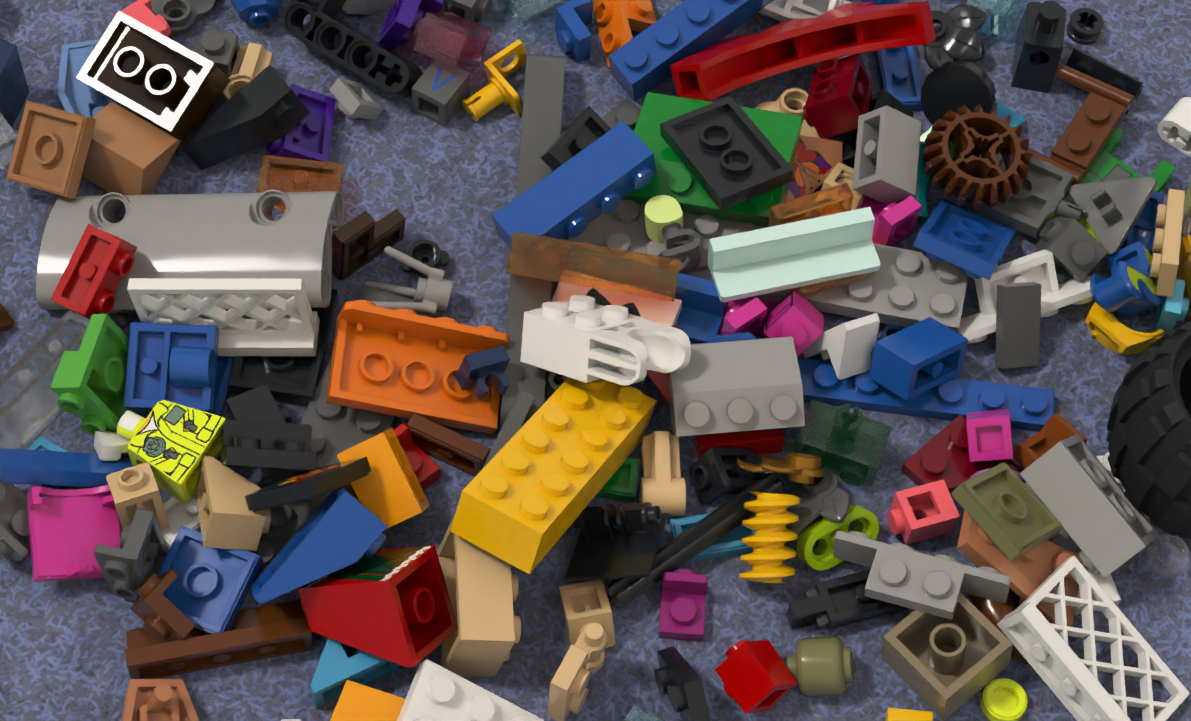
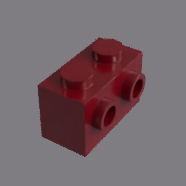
(838, 96)

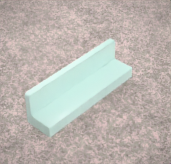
(793, 254)

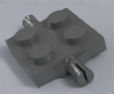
(1036, 202)

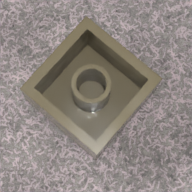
(947, 657)

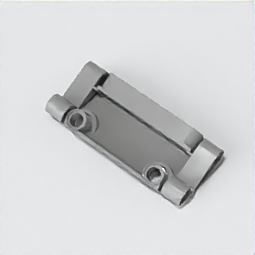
(201, 239)

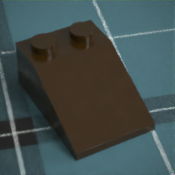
(153, 76)

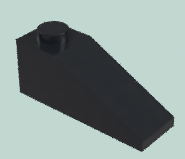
(248, 120)

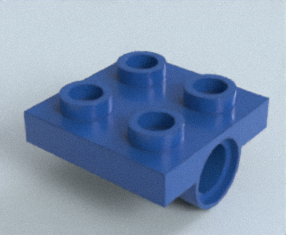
(171, 365)

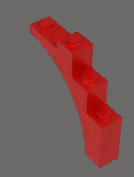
(801, 42)

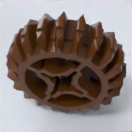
(977, 177)

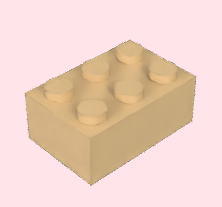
(483, 606)

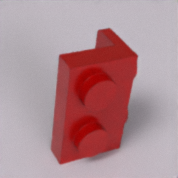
(94, 273)

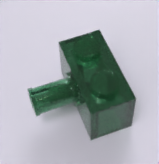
(844, 440)

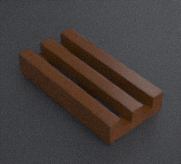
(448, 445)

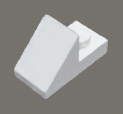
(848, 346)

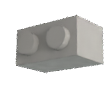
(886, 155)

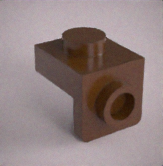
(161, 617)

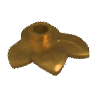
(798, 466)

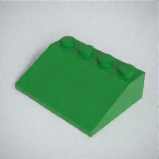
(676, 180)

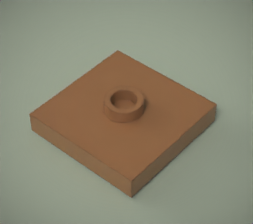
(51, 149)

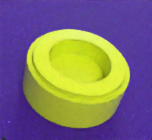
(1003, 700)

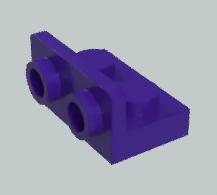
(403, 18)
(313, 134)

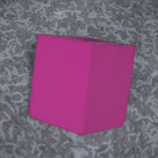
(989, 435)

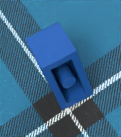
(918, 358)

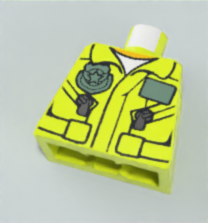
(173, 444)

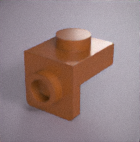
(1052, 432)

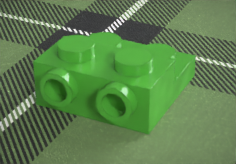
(95, 376)

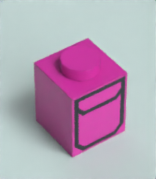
(795, 318)

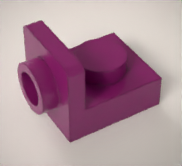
(682, 605)

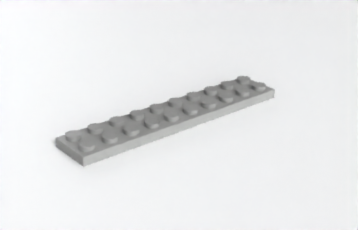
(900, 292)

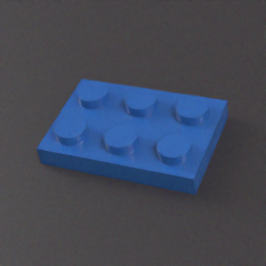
(964, 239)

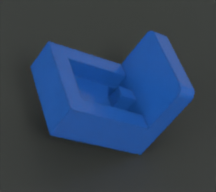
(571, 29)

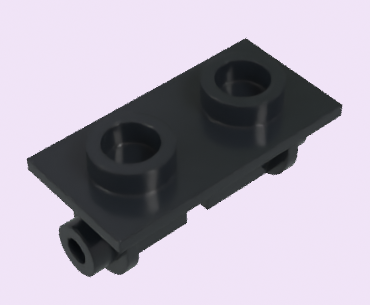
(1104, 72)

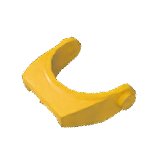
(1117, 336)

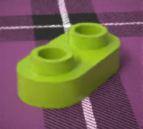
(825, 531)

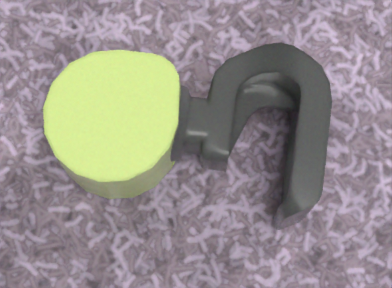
(665, 226)

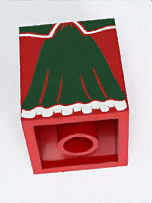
(384, 605)

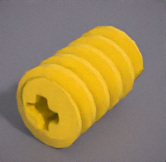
(769, 537)

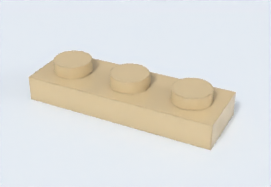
(1167, 242)

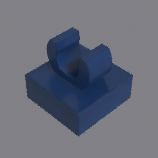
(484, 368)

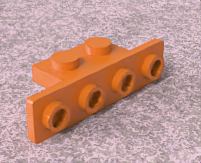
(618, 18)

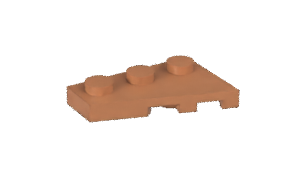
(1025, 571)

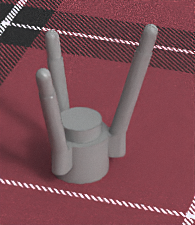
(430, 293)

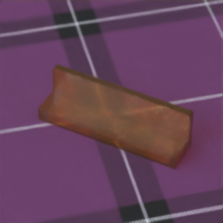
(593, 266)

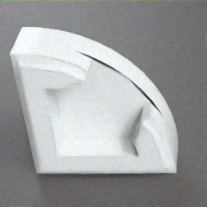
(110, 445)

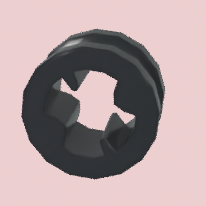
(1081, 35)

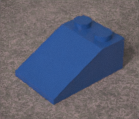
(327, 542)

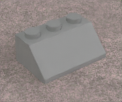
(737, 388)
(1089, 505)

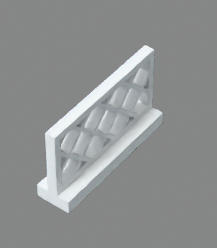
(244, 328)
(1074, 678)

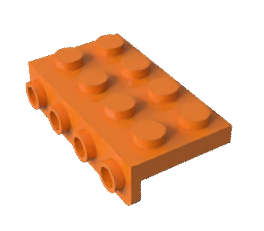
(409, 366)

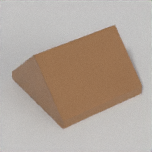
(127, 152)

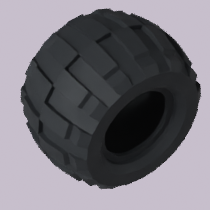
(1153, 432)

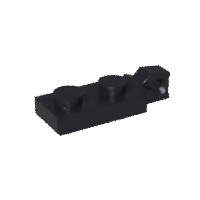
(838, 604)

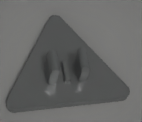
(1113, 207)

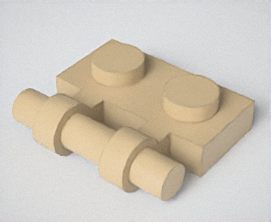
(569, 682)

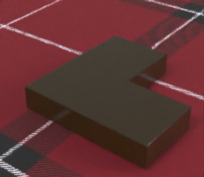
(363, 241)

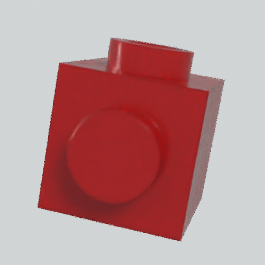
(755, 675)

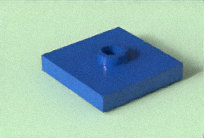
(209, 580)

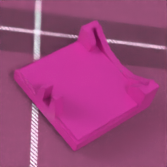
(67, 529)

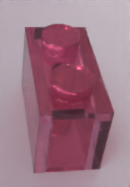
(451, 39)

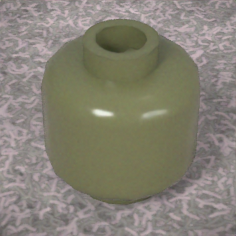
(822, 666)

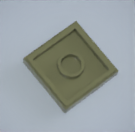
(1007, 510)

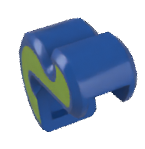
(1130, 287)

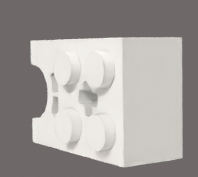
(600, 342)

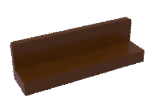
(253, 636)

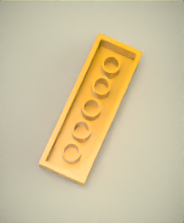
(551, 470)

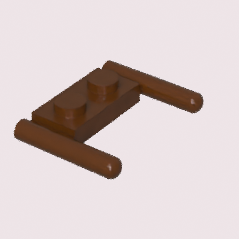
(1090, 126)

